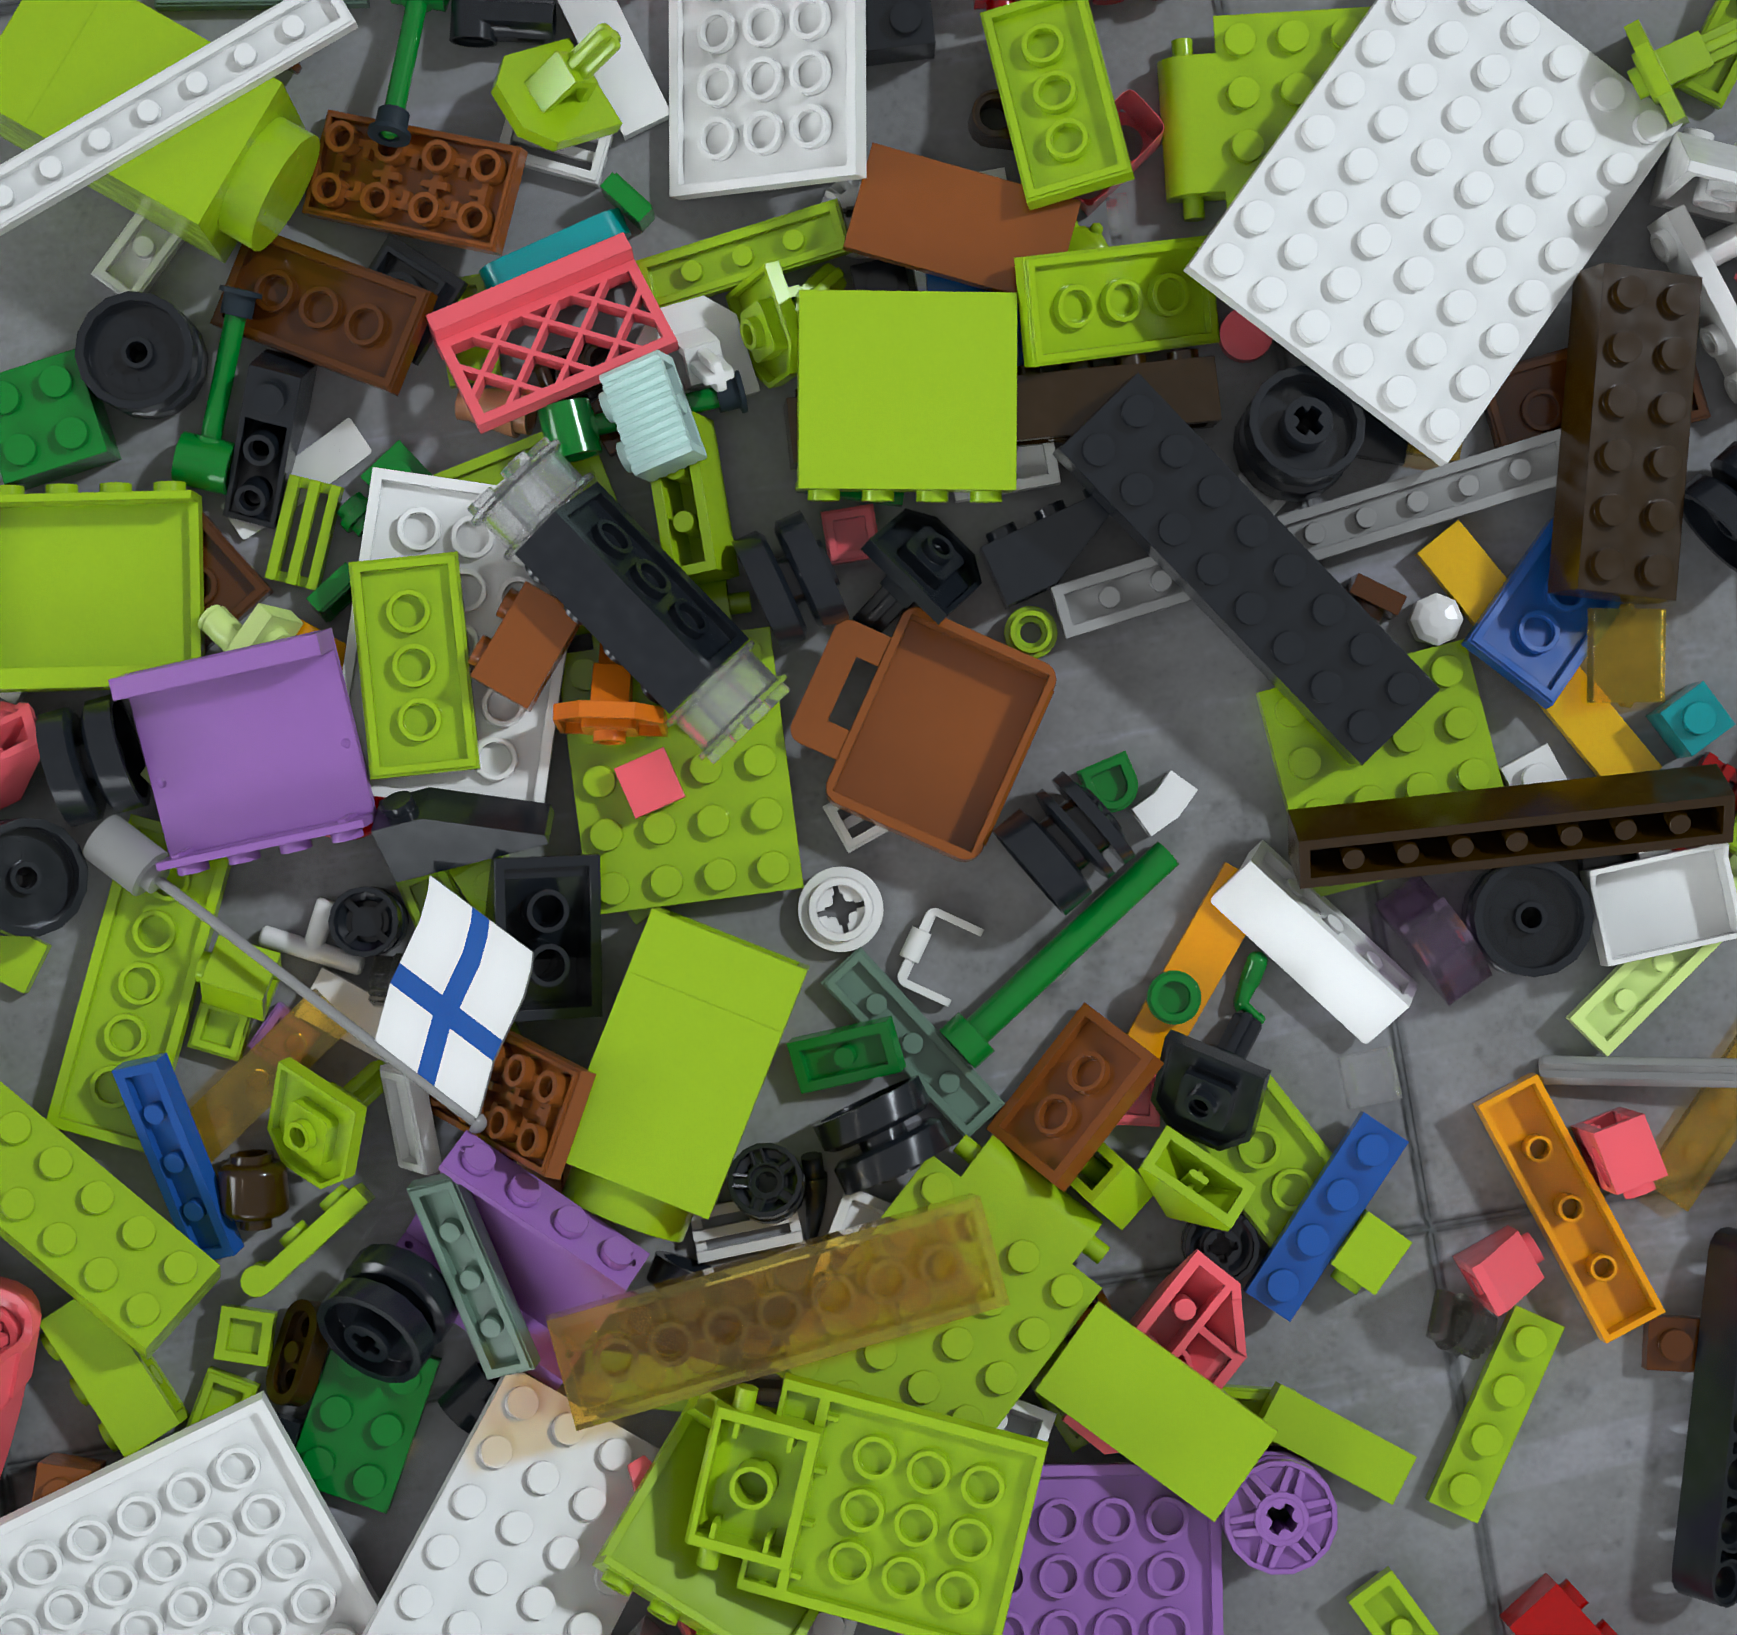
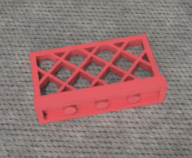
(525, 300)

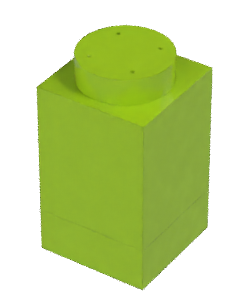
(209, 184)
(678, 1074)

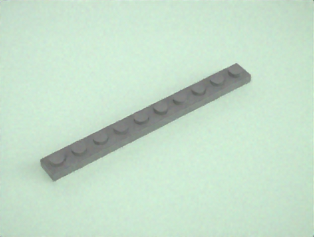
(1332, 527)

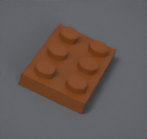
(1074, 1096)

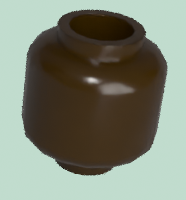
(253, 1189)

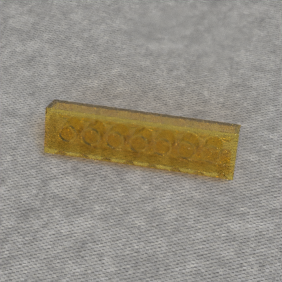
(776, 1310)

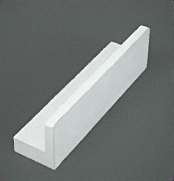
(1315, 944)

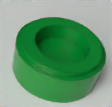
(1173, 997)

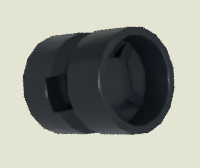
(368, 921)

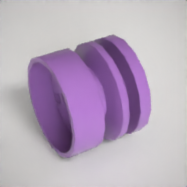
(1281, 1546)

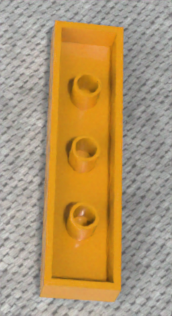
(1568, 1207)

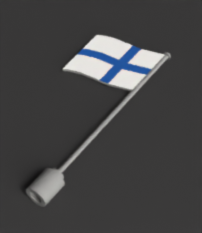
(443, 1006)

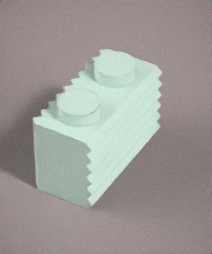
(651, 417)

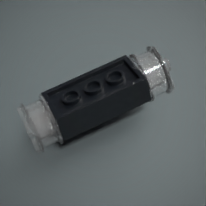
(629, 597)

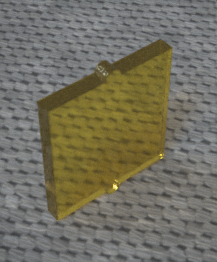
(1626, 655)

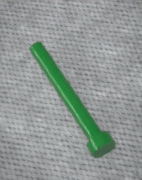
(972, 1034)

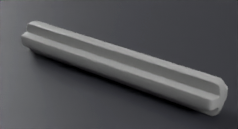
(1638, 1071)

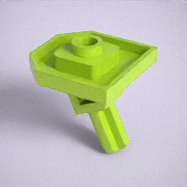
(1676, 64)
(553, 91)
(770, 318)
(319, 1122)

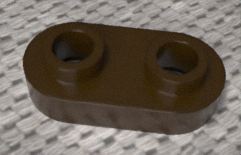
(297, 1356)

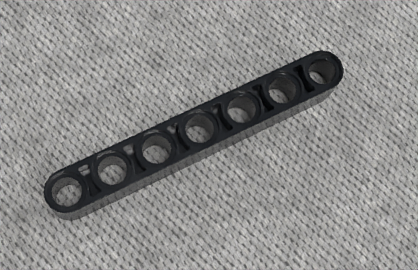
(1707, 1513)

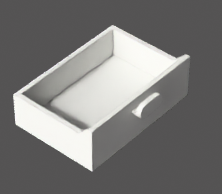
(1662, 903)

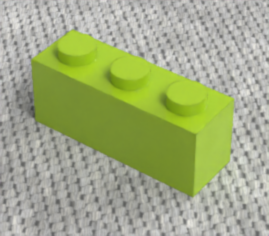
(696, 516)
(113, 1378)

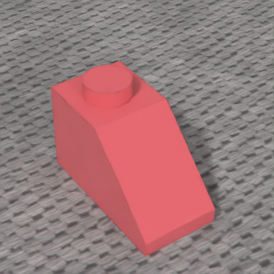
(1501, 1268)

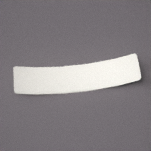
(322, 462)

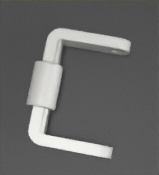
(916, 944)

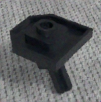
(922, 567)
(1212, 1089)

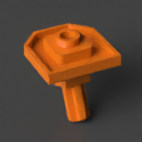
(611, 710)

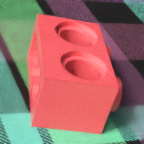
(1620, 1152)

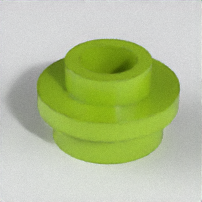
(1036, 616)

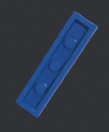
(176, 1153)
(1325, 1216)

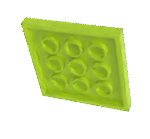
(1434, 752)

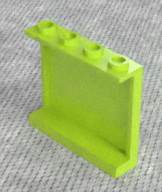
(906, 394)
(97, 583)
(653, 1560)

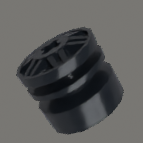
(1064, 842)

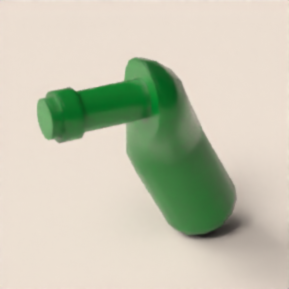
(1248, 983)

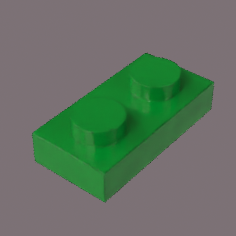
(846, 1054)

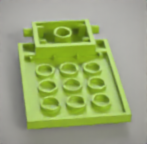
(1234, 103)
(716, 843)
(988, 1359)
(866, 1507)

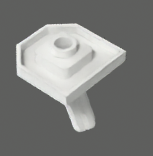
(707, 345)

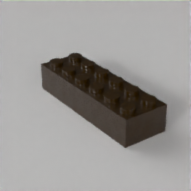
(1625, 434)

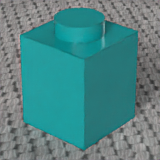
(1690, 720)

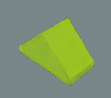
(1193, 1183)

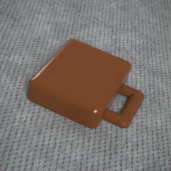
(933, 731)

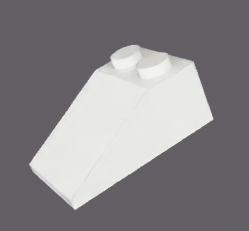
(1699, 175)

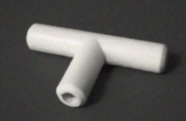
(313, 945)

